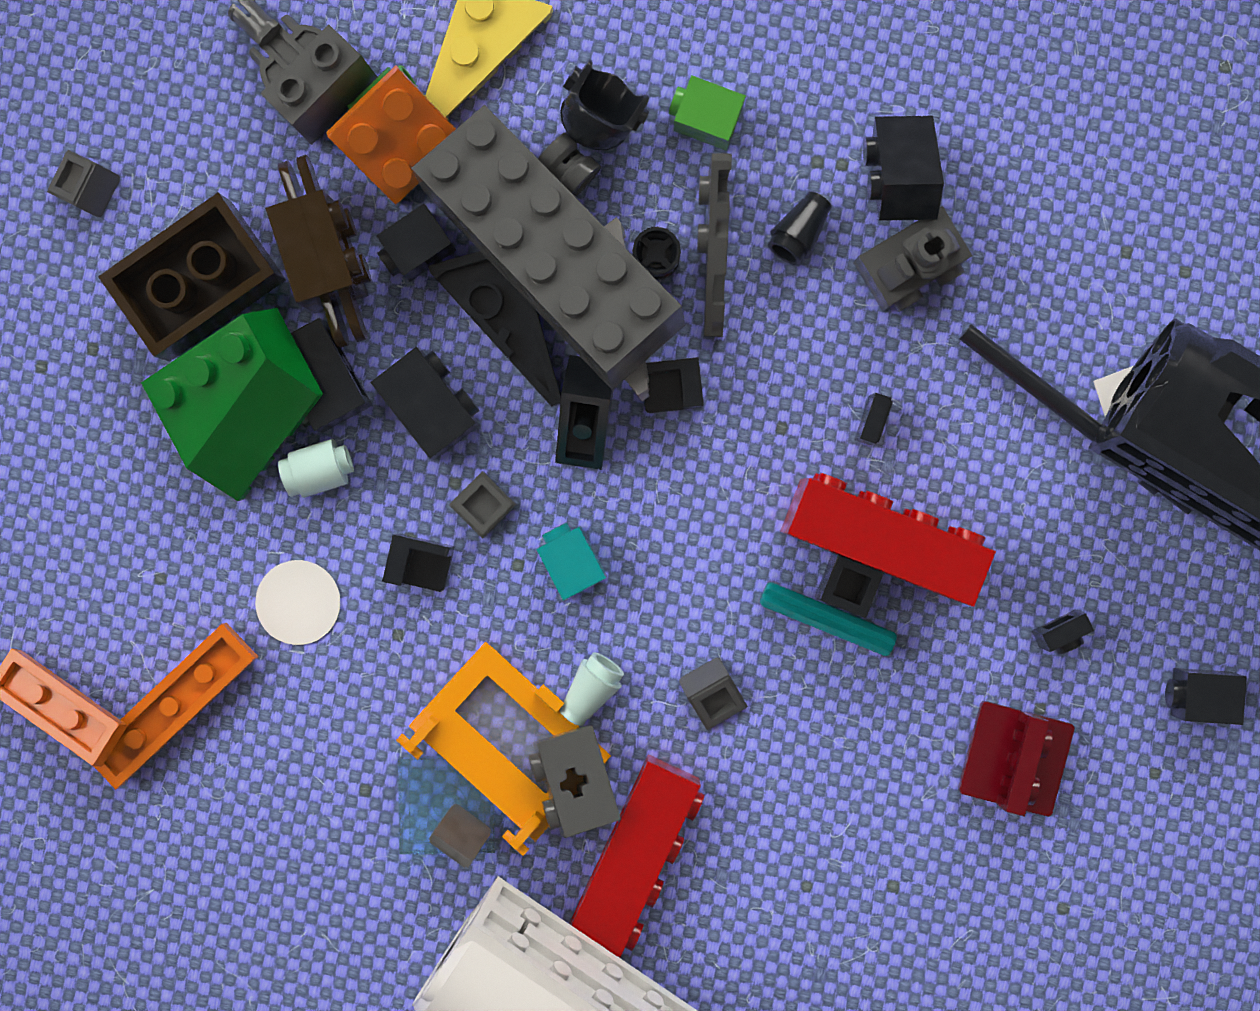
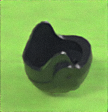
(600, 108)

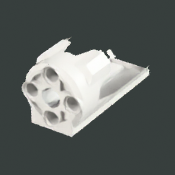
(529, 959)

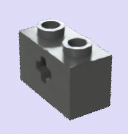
(595, 800)

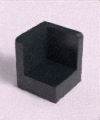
(674, 385)
(418, 562)

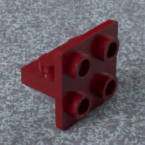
(1016, 759)

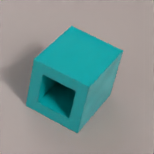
(570, 560)

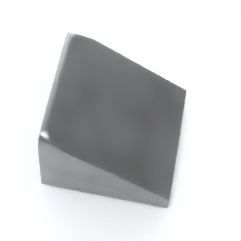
(460, 835)

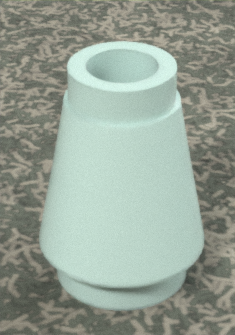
(591, 688)

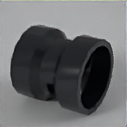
(653, 246)

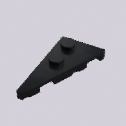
(502, 316)

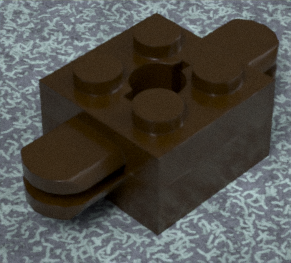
(318, 251)

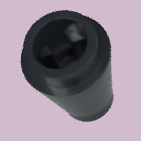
(800, 229)

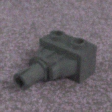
(307, 72)
(913, 259)

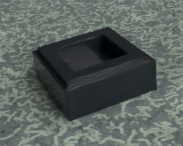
(873, 419)

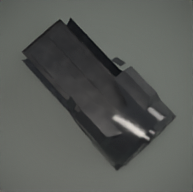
(1172, 428)

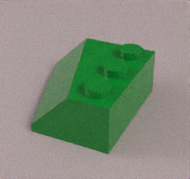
(235, 399)

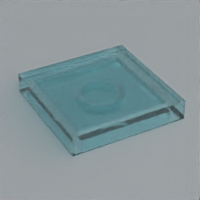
(425, 795)

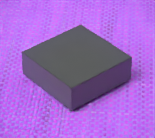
(482, 504)

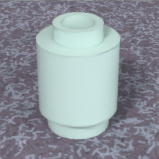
(315, 468)

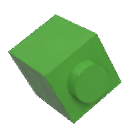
(706, 112)

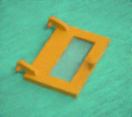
(486, 731)

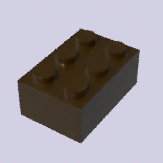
(192, 278)

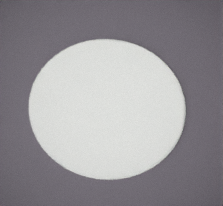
(297, 602)

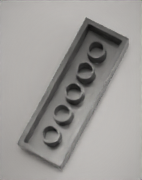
(549, 247)

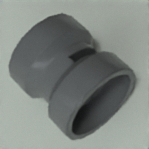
(569, 165)

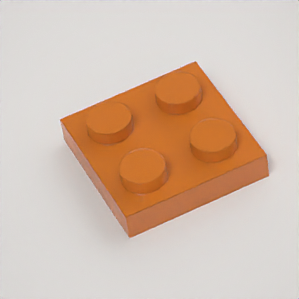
(391, 133)

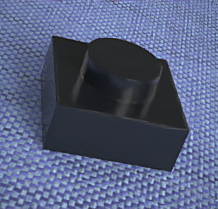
(1063, 632)

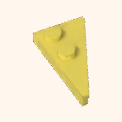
(477, 43)

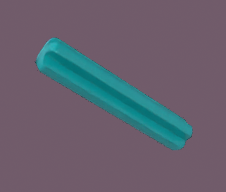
(828, 619)

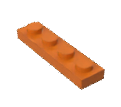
(177, 702)

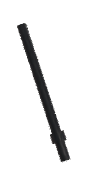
(1041, 391)

